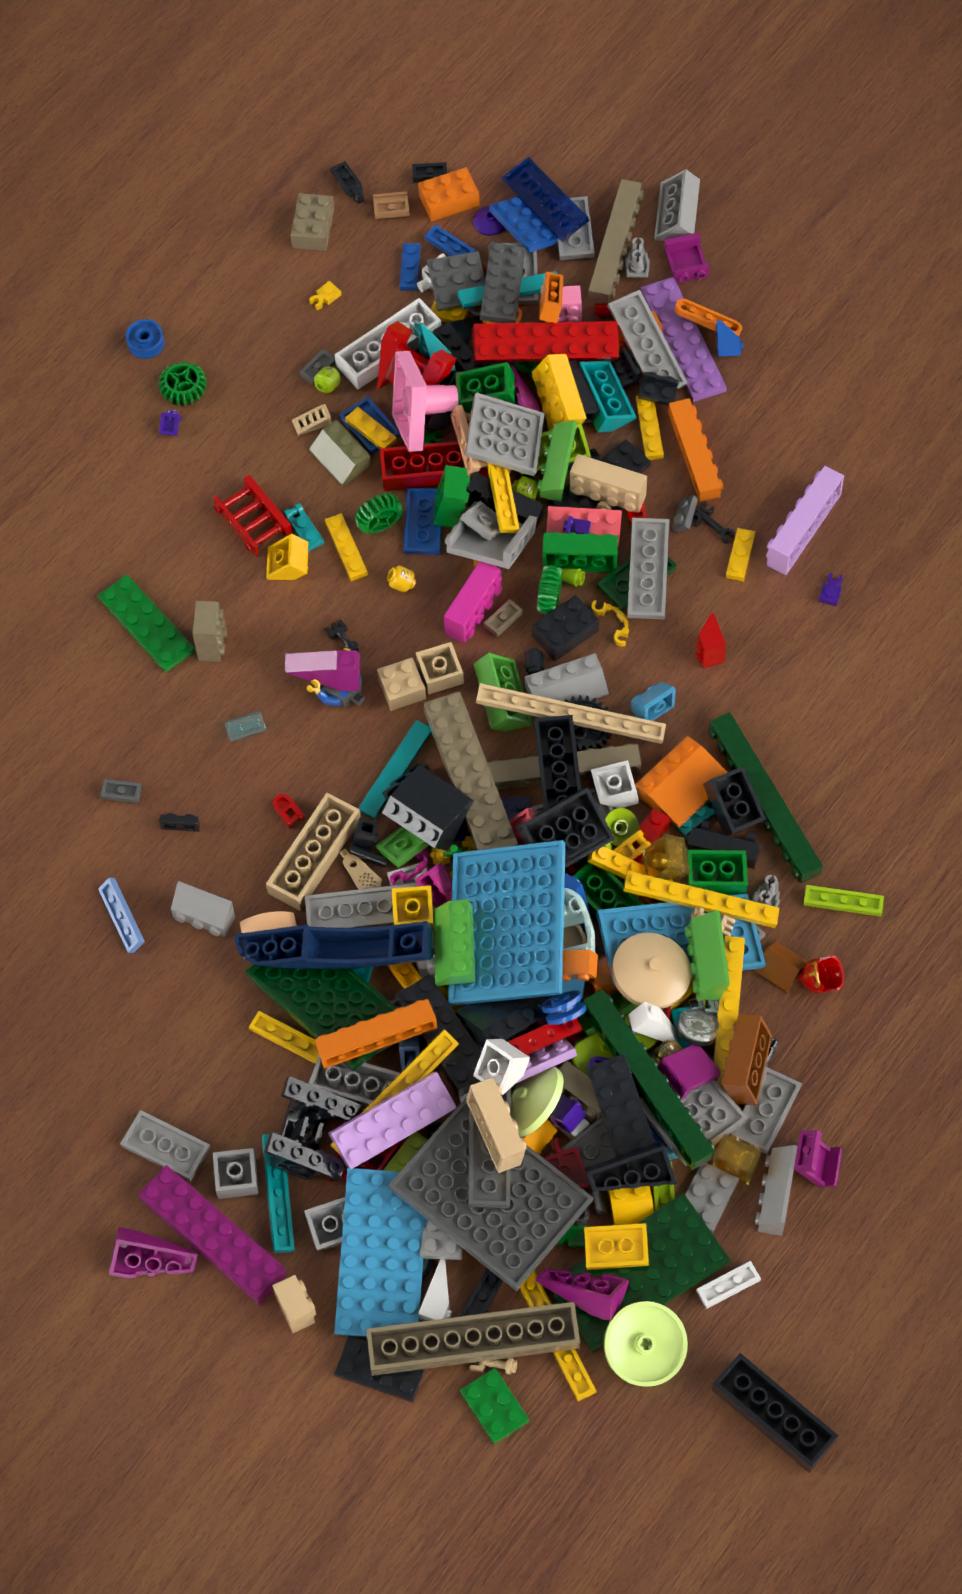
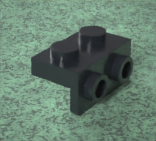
(626, 370)

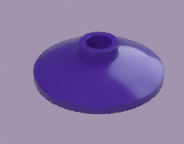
(487, 225)

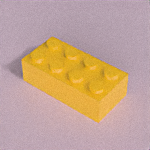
(558, 391)

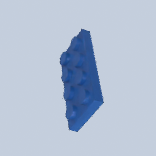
(523, 224)

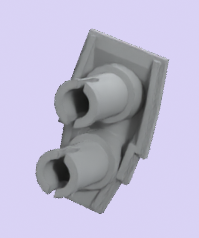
(637, 261)
(768, 892)

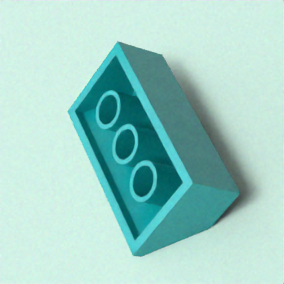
(609, 396)

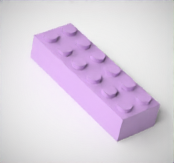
(804, 520)
(392, 1120)

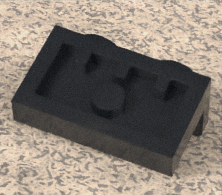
(658, 388)

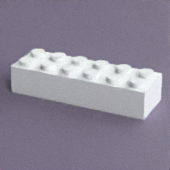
(361, 358)

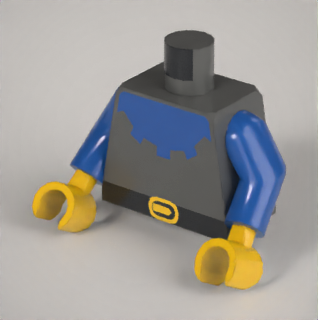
(335, 697)

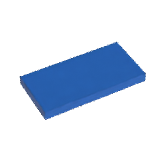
(420, 533)

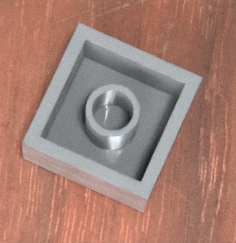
(235, 1173)

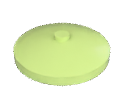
(535, 1099)
(645, 1344)

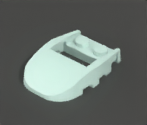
(577, 913)

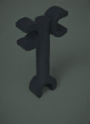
(704, 514)

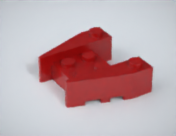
(395, 340)

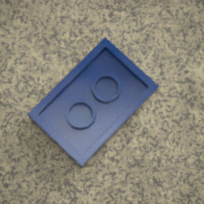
(373, 411)

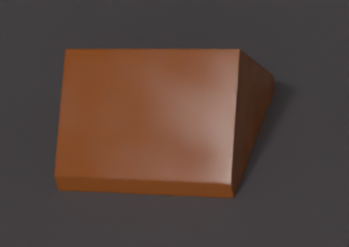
(781, 966)

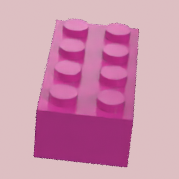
(473, 602)

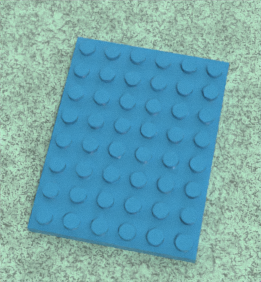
(515, 921)

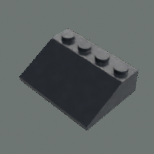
(459, 341)
(429, 808)
(574, 821)
(503, 1018)

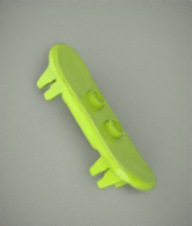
(594, 1046)

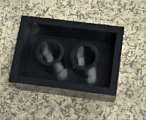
(565, 628)
(734, 801)

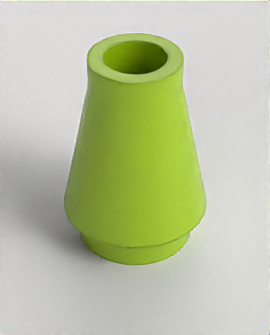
(573, 576)

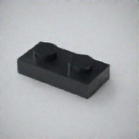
(427, 171)
(180, 823)

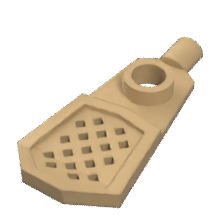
(359, 871)

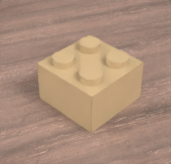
(439, 668)
(401, 684)
(292, 1299)

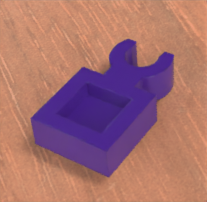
(831, 591)

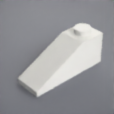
(652, 1022)
(437, 1299)

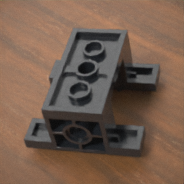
(307, 1114)

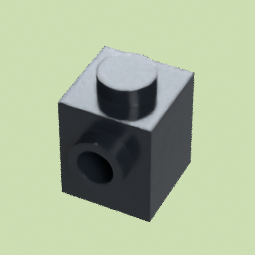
(365, 834)

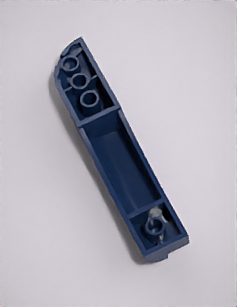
(337, 947)

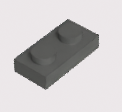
(321, 360)
(684, 514)
(121, 791)

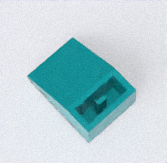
(428, 342)

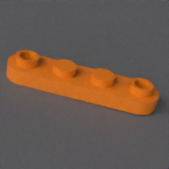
(704, 316)

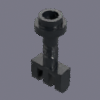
(339, 632)

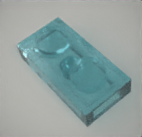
(245, 726)

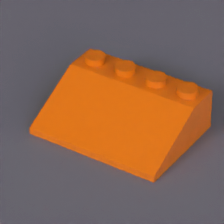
(678, 781)

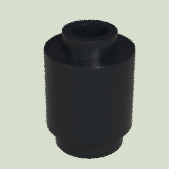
(534, 661)

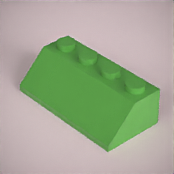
(558, 459)
(501, 673)
(454, 943)
(707, 956)

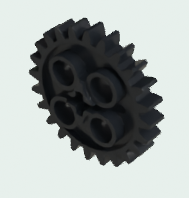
(589, 738)

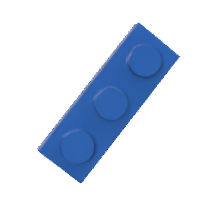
(447, 242)
(410, 267)

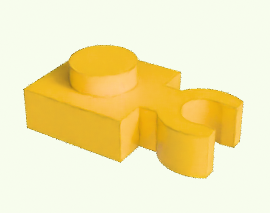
(325, 294)

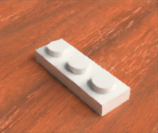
(728, 1284)

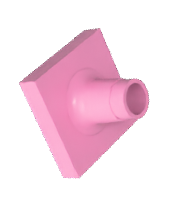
(415, 399)

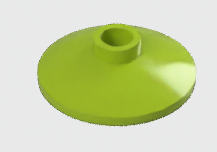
(627, 822)

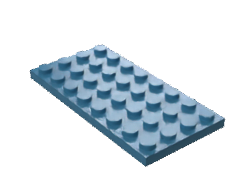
(670, 921)
(378, 1256)

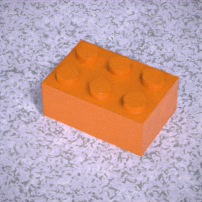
(449, 194)

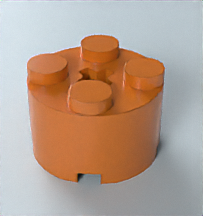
(603, 978)

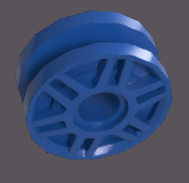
(153, 337)
(563, 1007)

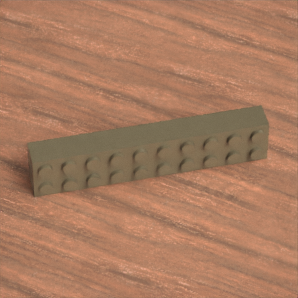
(469, 771)
(473, 1338)

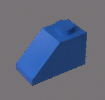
(727, 341)

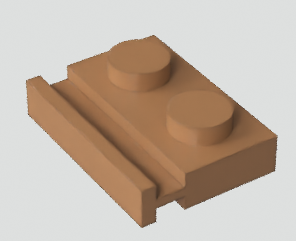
(391, 205)

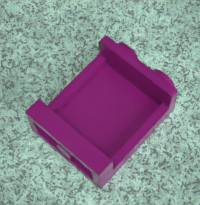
(686, 258)
(688, 1070)
(817, 1160)

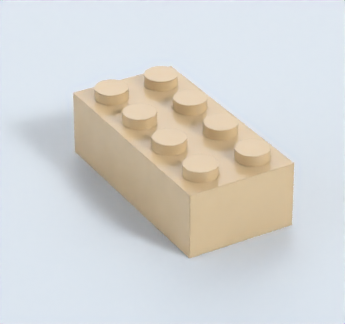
(608, 483)
(496, 1124)

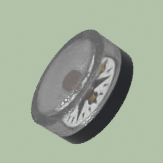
(697, 1027)

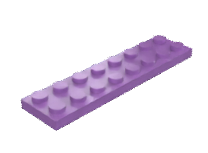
(684, 341)

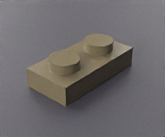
(503, 618)

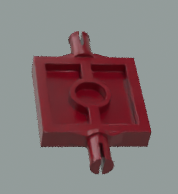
(568, 1163)

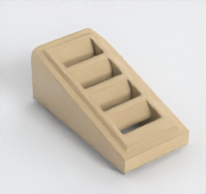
(314, 413)

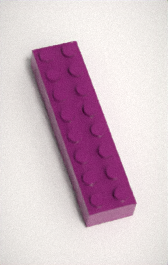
(212, 1234)

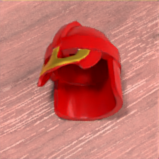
(822, 974)

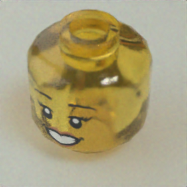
(665, 1049)

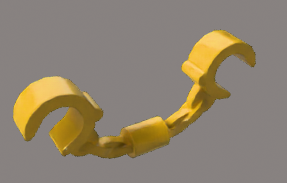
(622, 617)

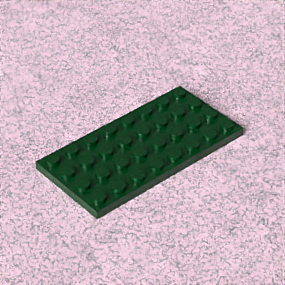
(322, 999)
(679, 1256)

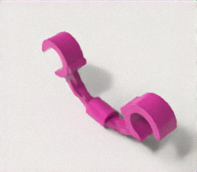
(420, 867)

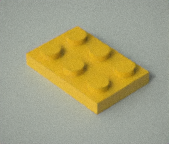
(616, 1246)

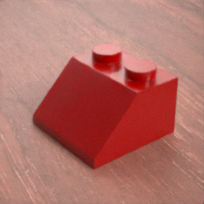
(710, 644)

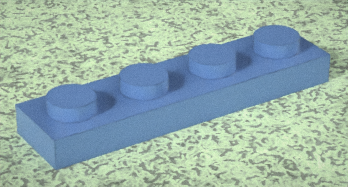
(121, 915)

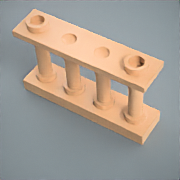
(461, 428)

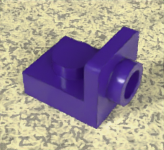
(170, 423)
(576, 526)

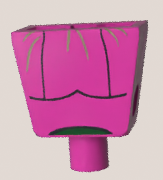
(440, 882)

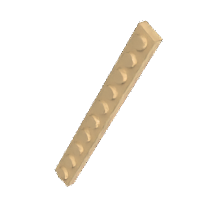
(582, 715)

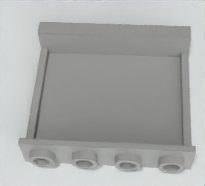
(499, 551)

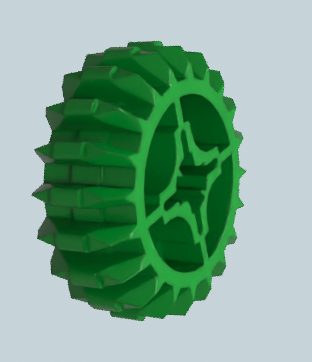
(184, 388)
(379, 513)
(549, 589)

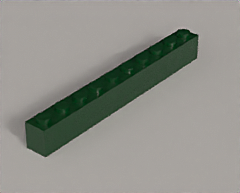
(779, 819)
(649, 1081)

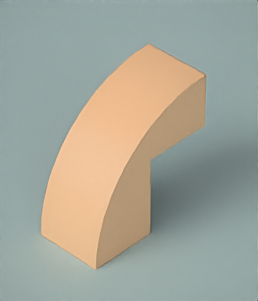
(268, 921)

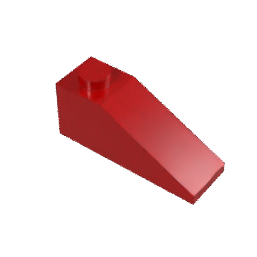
(653, 828)

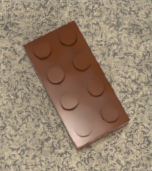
(746, 1059)

